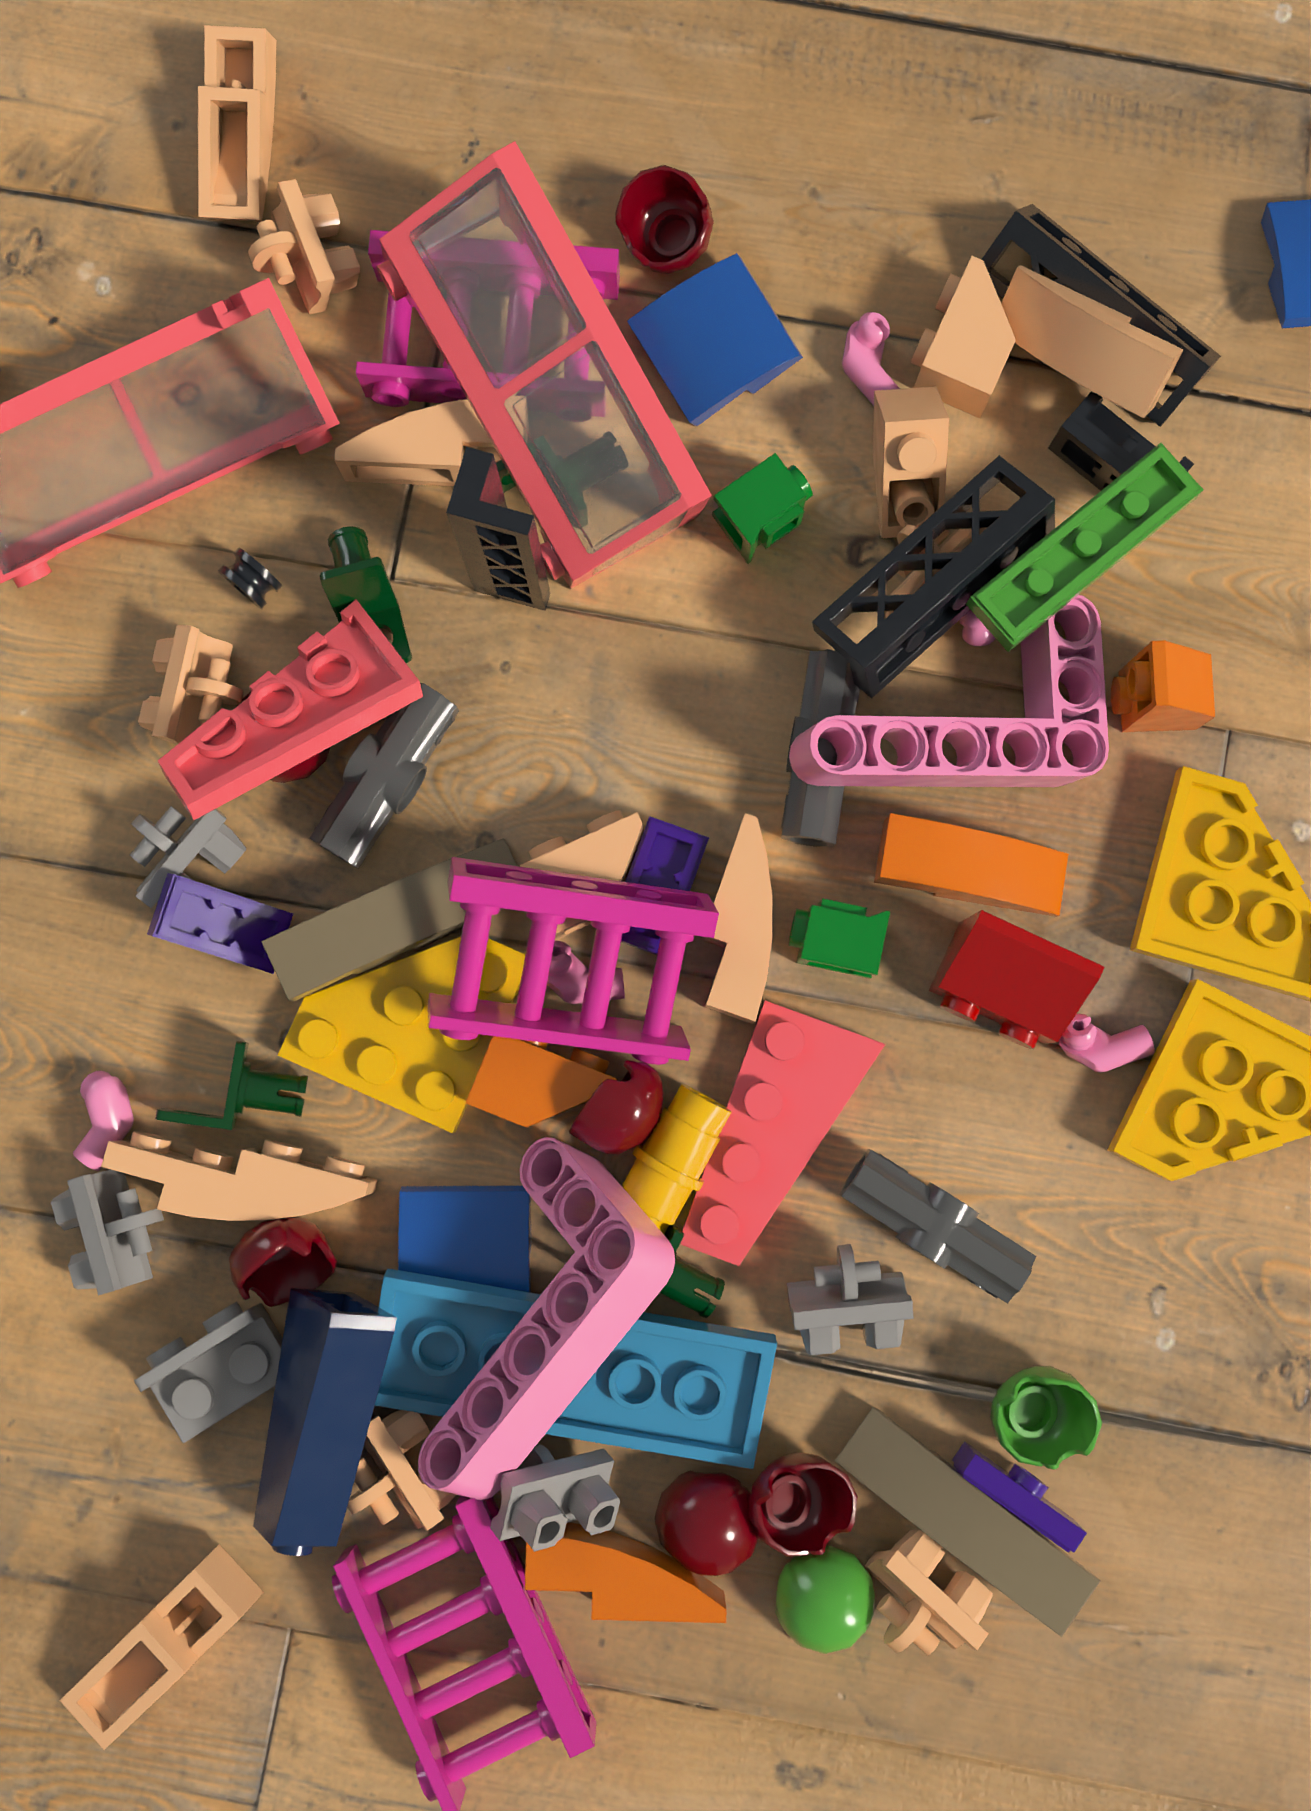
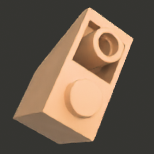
(970, 343)
(909, 456)
(600, 854)

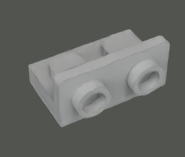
(217, 1372)

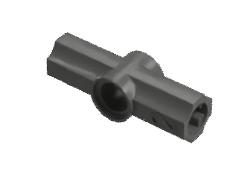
(384, 776)
(811, 810)
(938, 1226)

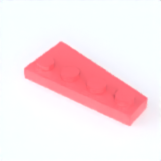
(311, 704)
(781, 1107)

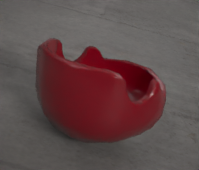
(664, 219)
(621, 1111)
(281, 1257)
(801, 1504)
(706, 1523)

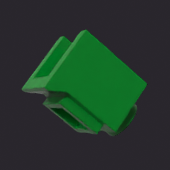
(762, 505)
(839, 938)

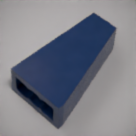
(320, 1416)

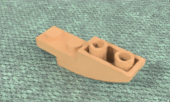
(262, 1187)

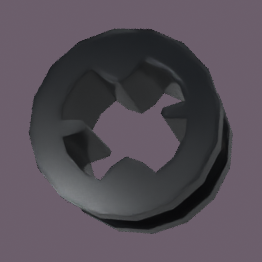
(250, 578)

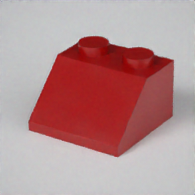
(1013, 980)

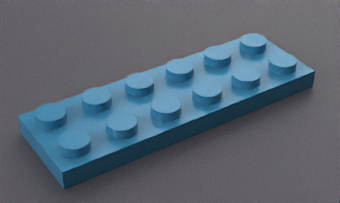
(661, 1390)

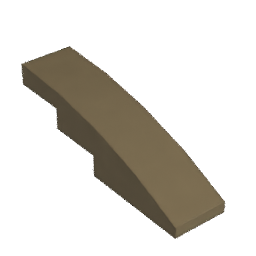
(372, 927)
(967, 1522)

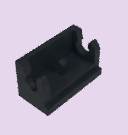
(1100, 443)

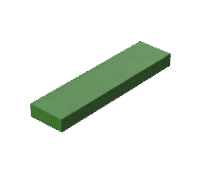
(1084, 547)

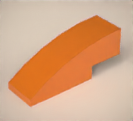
(970, 865)
(625, 1579)

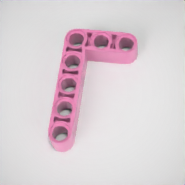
(978, 740)
(564, 1335)

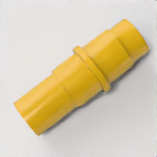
(675, 1155)

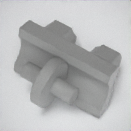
(204, 836)
(111, 1231)
(849, 1296)
(551, 1493)

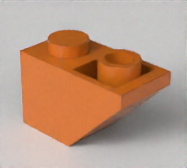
(1164, 689)
(531, 1084)

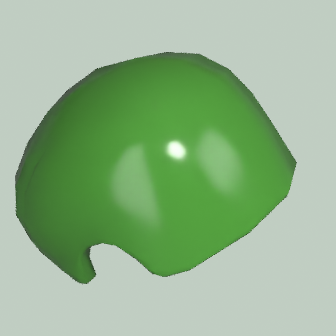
(1045, 1417)
(825, 1600)

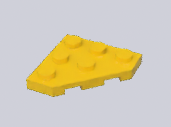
(1225, 891)
(378, 1035)
(1217, 1088)

